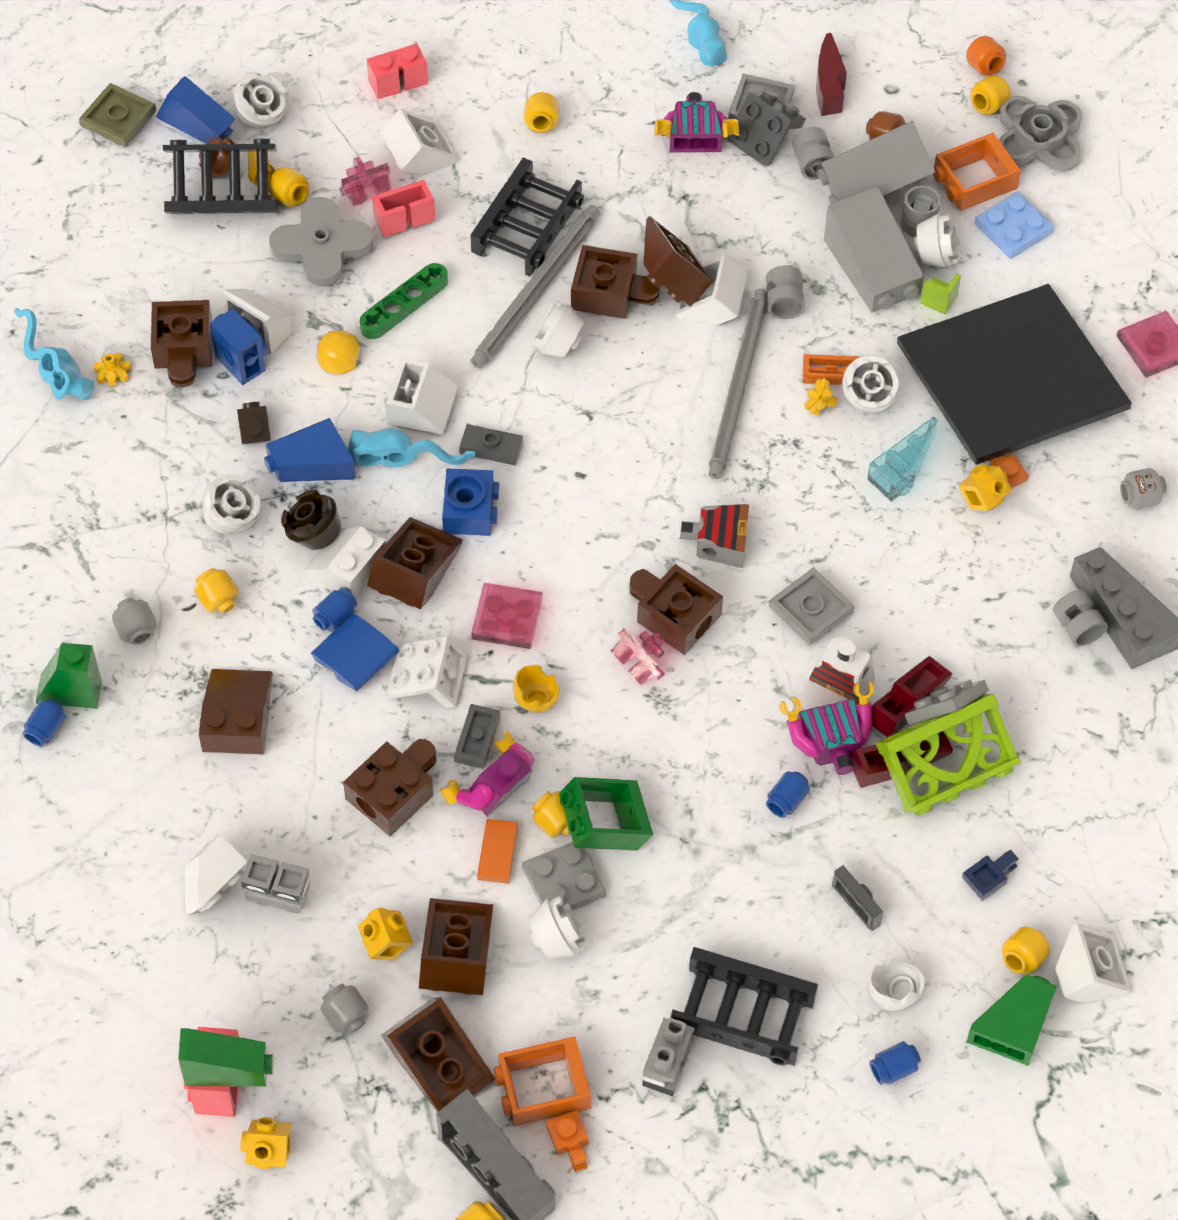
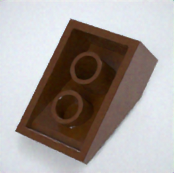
(673, 264)
(413, 562)
(235, 711)
(455, 946)
(437, 1054)

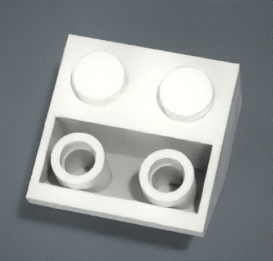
(420, 397)
(210, 870)

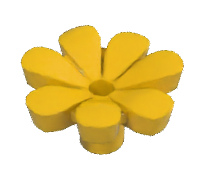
(111, 369)
(820, 397)

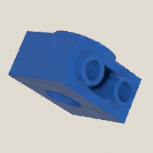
(238, 346)
(477, 514)

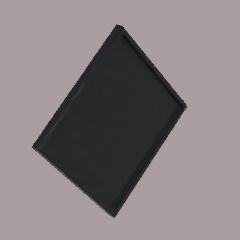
(1013, 373)

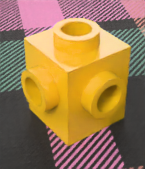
(985, 487)
(385, 934)
(267, 1143)

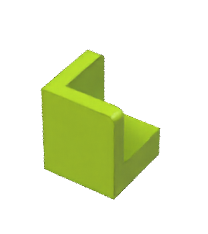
(939, 294)

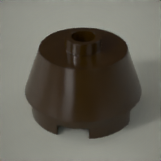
(312, 520)

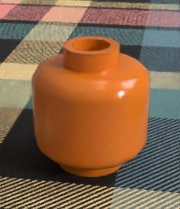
(986, 55)

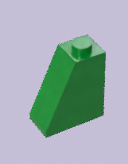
(71, 677)
(1014, 1020)
(222, 1059)

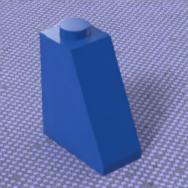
(195, 112)
(310, 455)

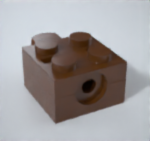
(608, 283)
(181, 338)
(675, 606)
(392, 784)

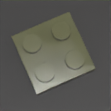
(117, 114)

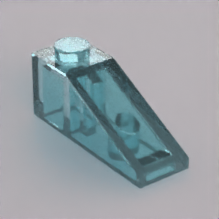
(898, 467)

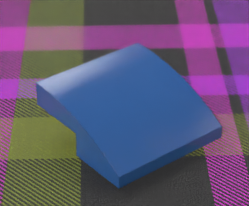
(355, 652)

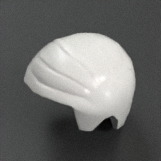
(895, 985)

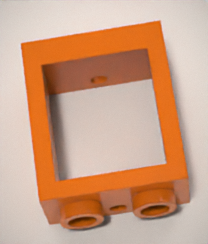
(995, 155)
(536, 1055)

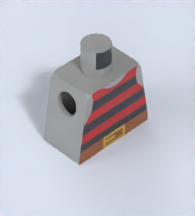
(719, 533)

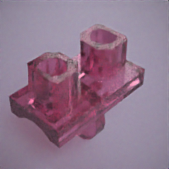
(364, 176)
(646, 666)

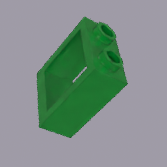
(628, 806)

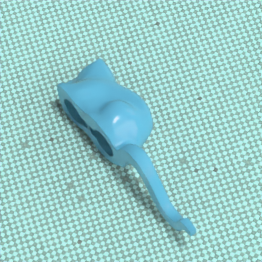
(704, 33)
(55, 364)
(395, 449)

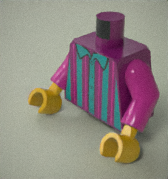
(695, 126)
(831, 730)
(497, 780)

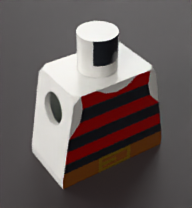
(842, 668)

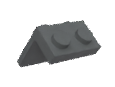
(764, 125)

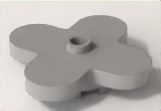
(1041, 132)
(321, 241)

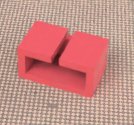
(386, 68)
(403, 207)

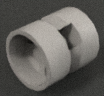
(811, 149)
(919, 205)
(785, 292)
(1080, 618)

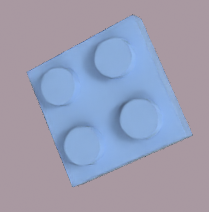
(1014, 225)

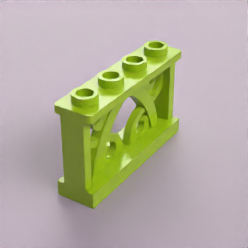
(909, 742)

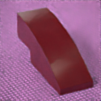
(830, 78)
(918, 683)
(872, 769)

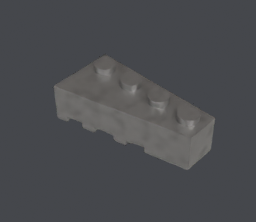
(1135, 617)
(493, 1160)

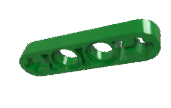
(400, 298)

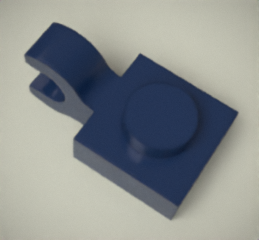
(989, 876)

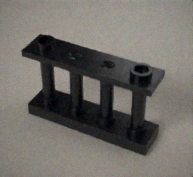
(511, 197)
(207, 202)
(767, 985)

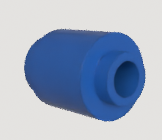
(334, 609)
(43, 722)
(787, 794)
(895, 1063)

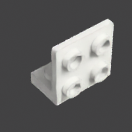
(428, 667)

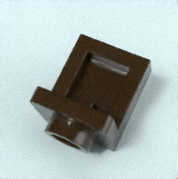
(253, 423)

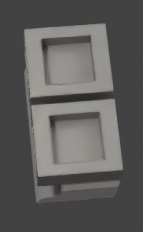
(275, 885)
(668, 1056)

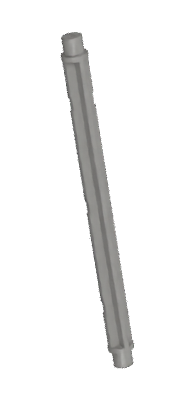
(534, 287)
(736, 390)

